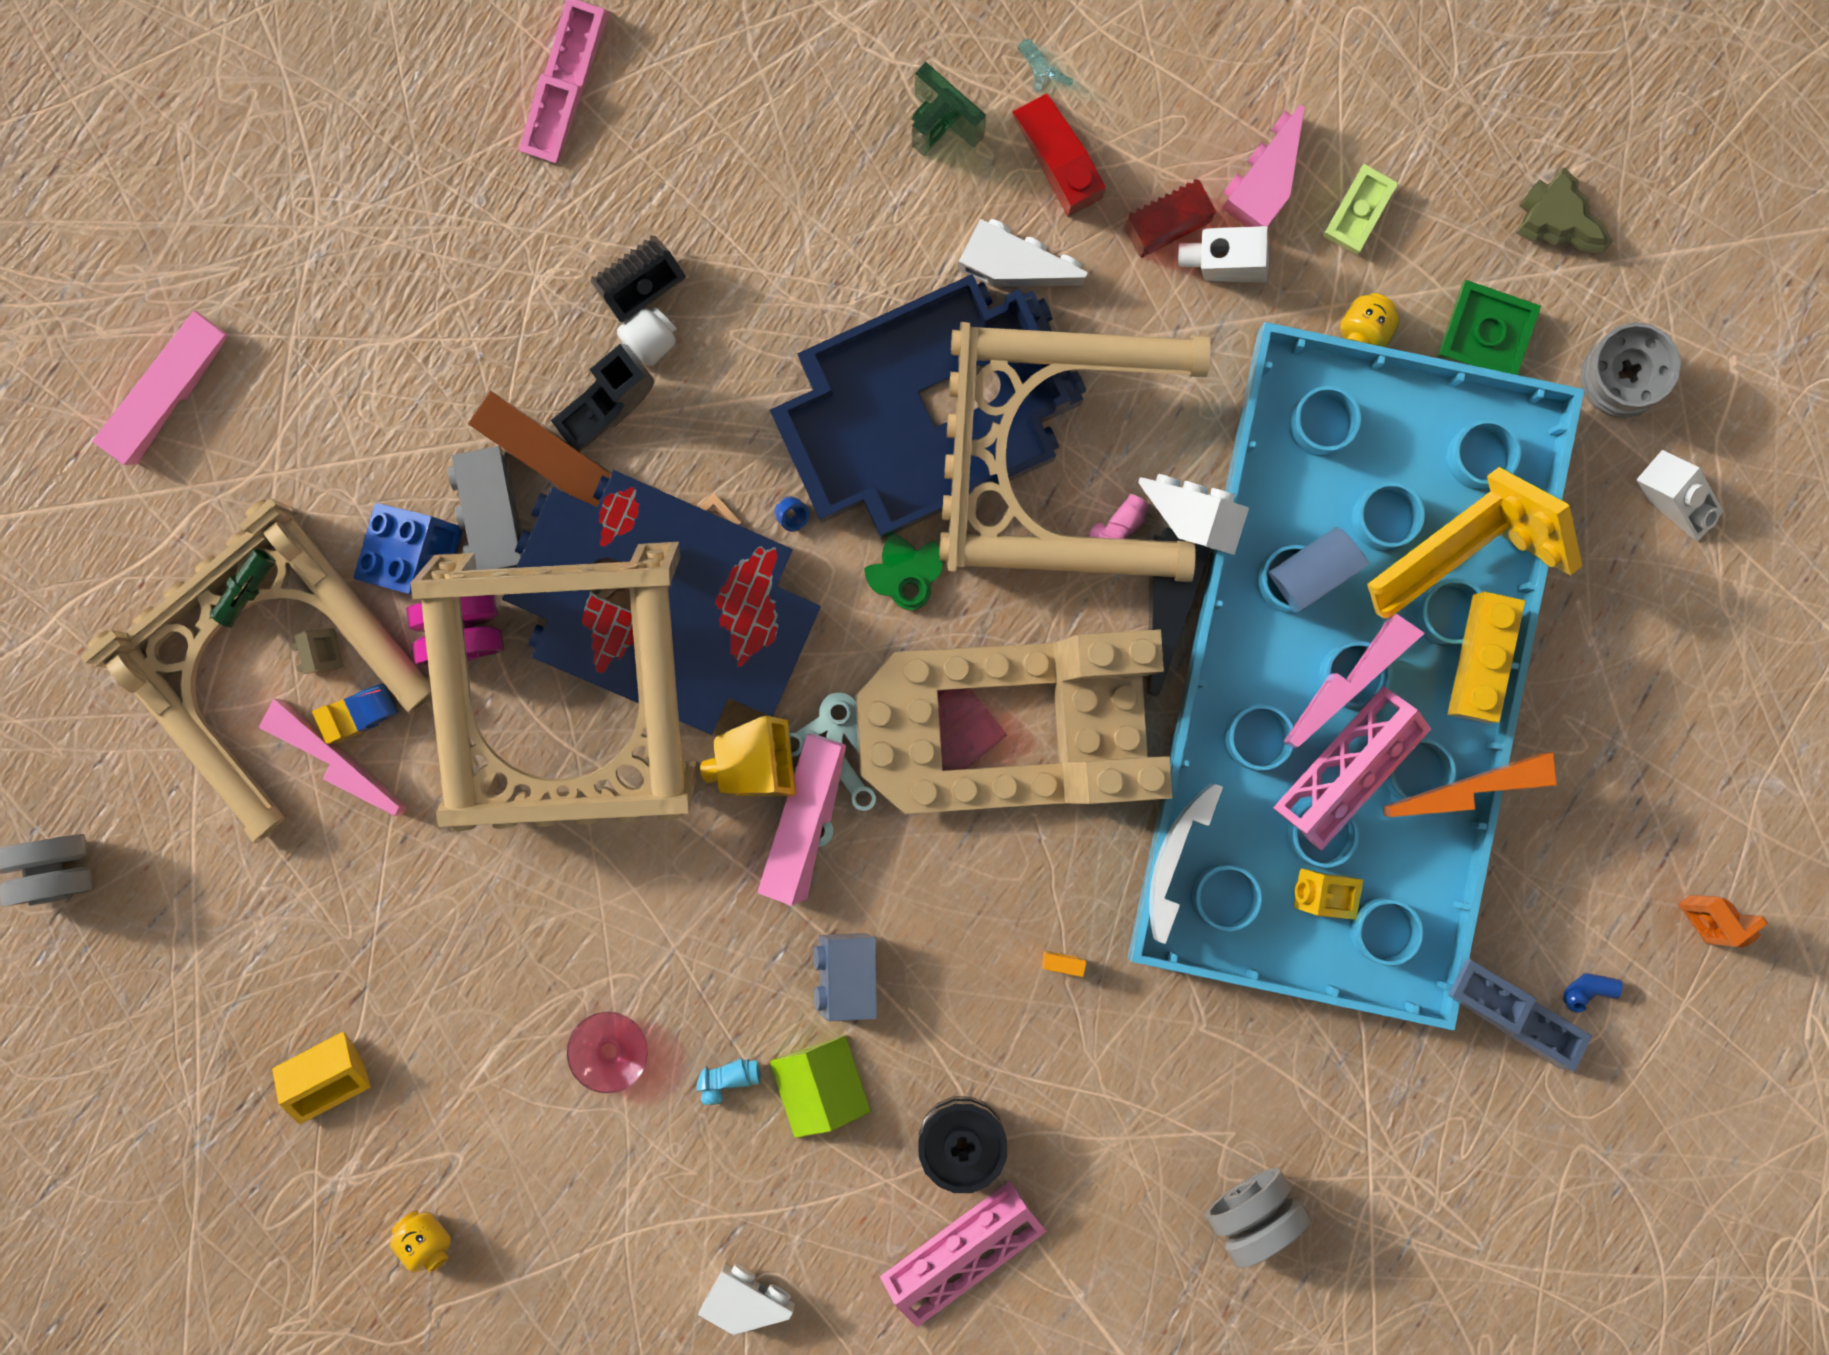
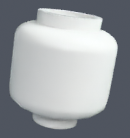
(648, 335)

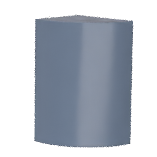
(1318, 568)

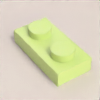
(1360, 209)

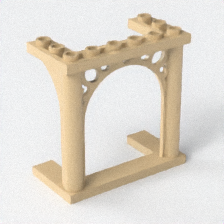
(470, 795)

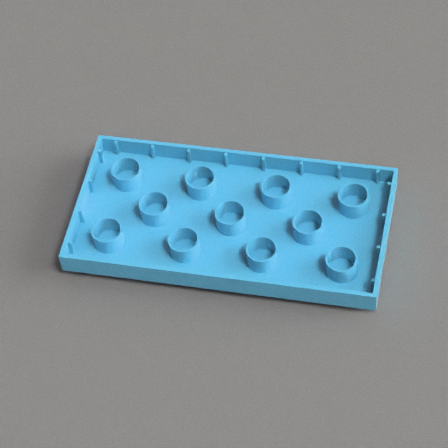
(1390, 457)

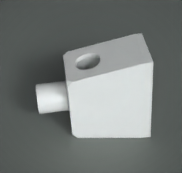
(1246, 255)

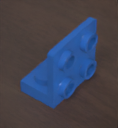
(401, 545)

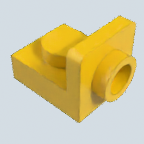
(1328, 894)

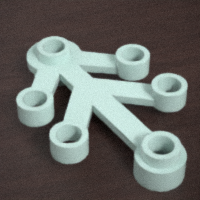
(835, 732)

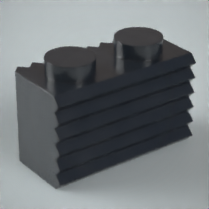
(638, 278)

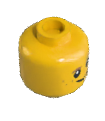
(1370, 320)
(420, 1242)

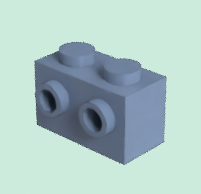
(846, 977)

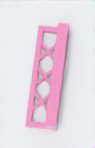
(1363, 775)
(958, 1251)

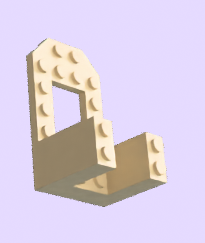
(1096, 723)

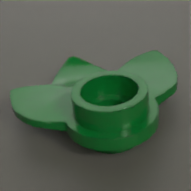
(905, 566)

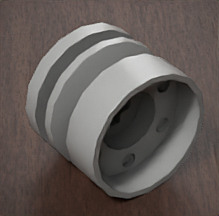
(1637, 348)

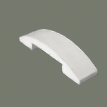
(1162, 910)

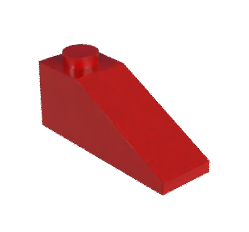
(1060, 155)

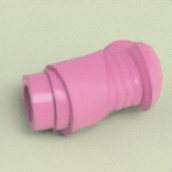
(1125, 521)

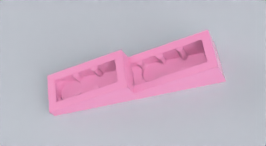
(564, 79)
(158, 391)
(1337, 691)
(343, 771)
(798, 834)

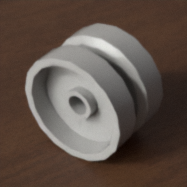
(43, 871)
(1258, 1217)

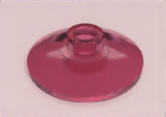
(592, 1066)

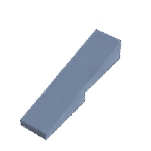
(1520, 1016)

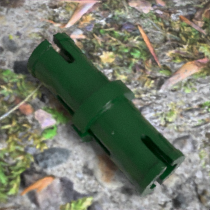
(228, 607)

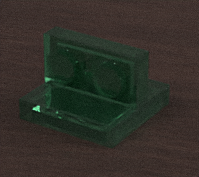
(943, 109)

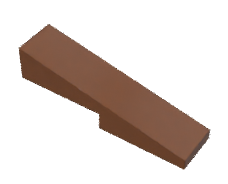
(538, 447)

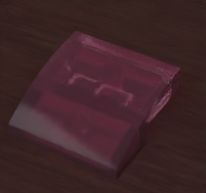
(965, 728)

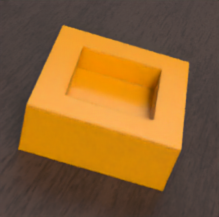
(1063, 963)

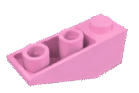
(1268, 183)

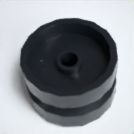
(966, 1168)

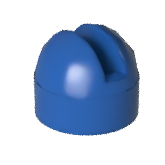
(798, 520)

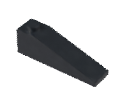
(1170, 606)

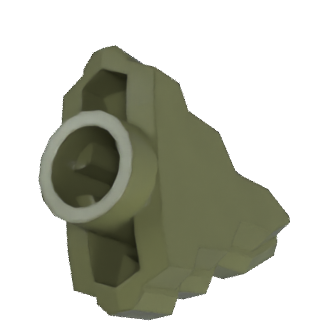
(1562, 215)

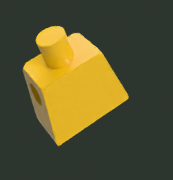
(753, 760)

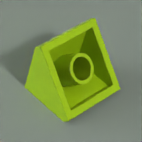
(820, 1087)

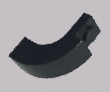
(618, 389)

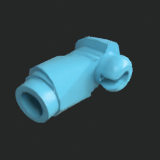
(732, 1075)

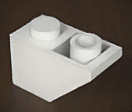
(1681, 494)
(743, 1304)

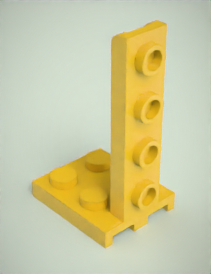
(1511, 508)

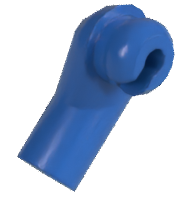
(1587, 987)

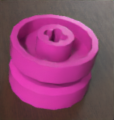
(478, 640)

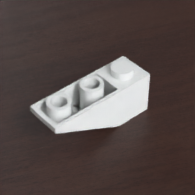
(1008, 261)
(1194, 515)

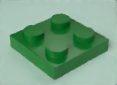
(1488, 329)

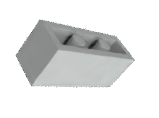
(486, 507)

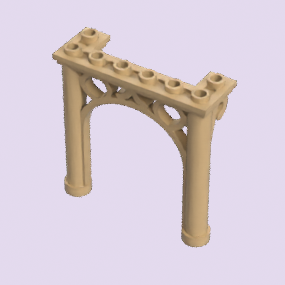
(1061, 353)
(122, 652)

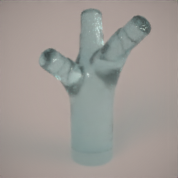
(1040, 65)

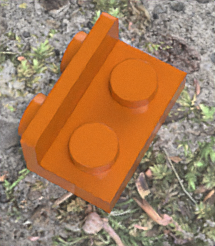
(1720, 921)

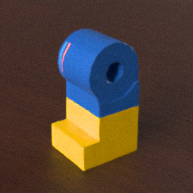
(355, 714)

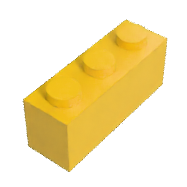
(1486, 657)

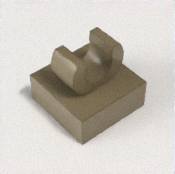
(318, 651)

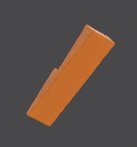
(1459, 795)

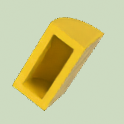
(320, 1078)

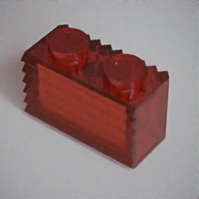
(1169, 218)

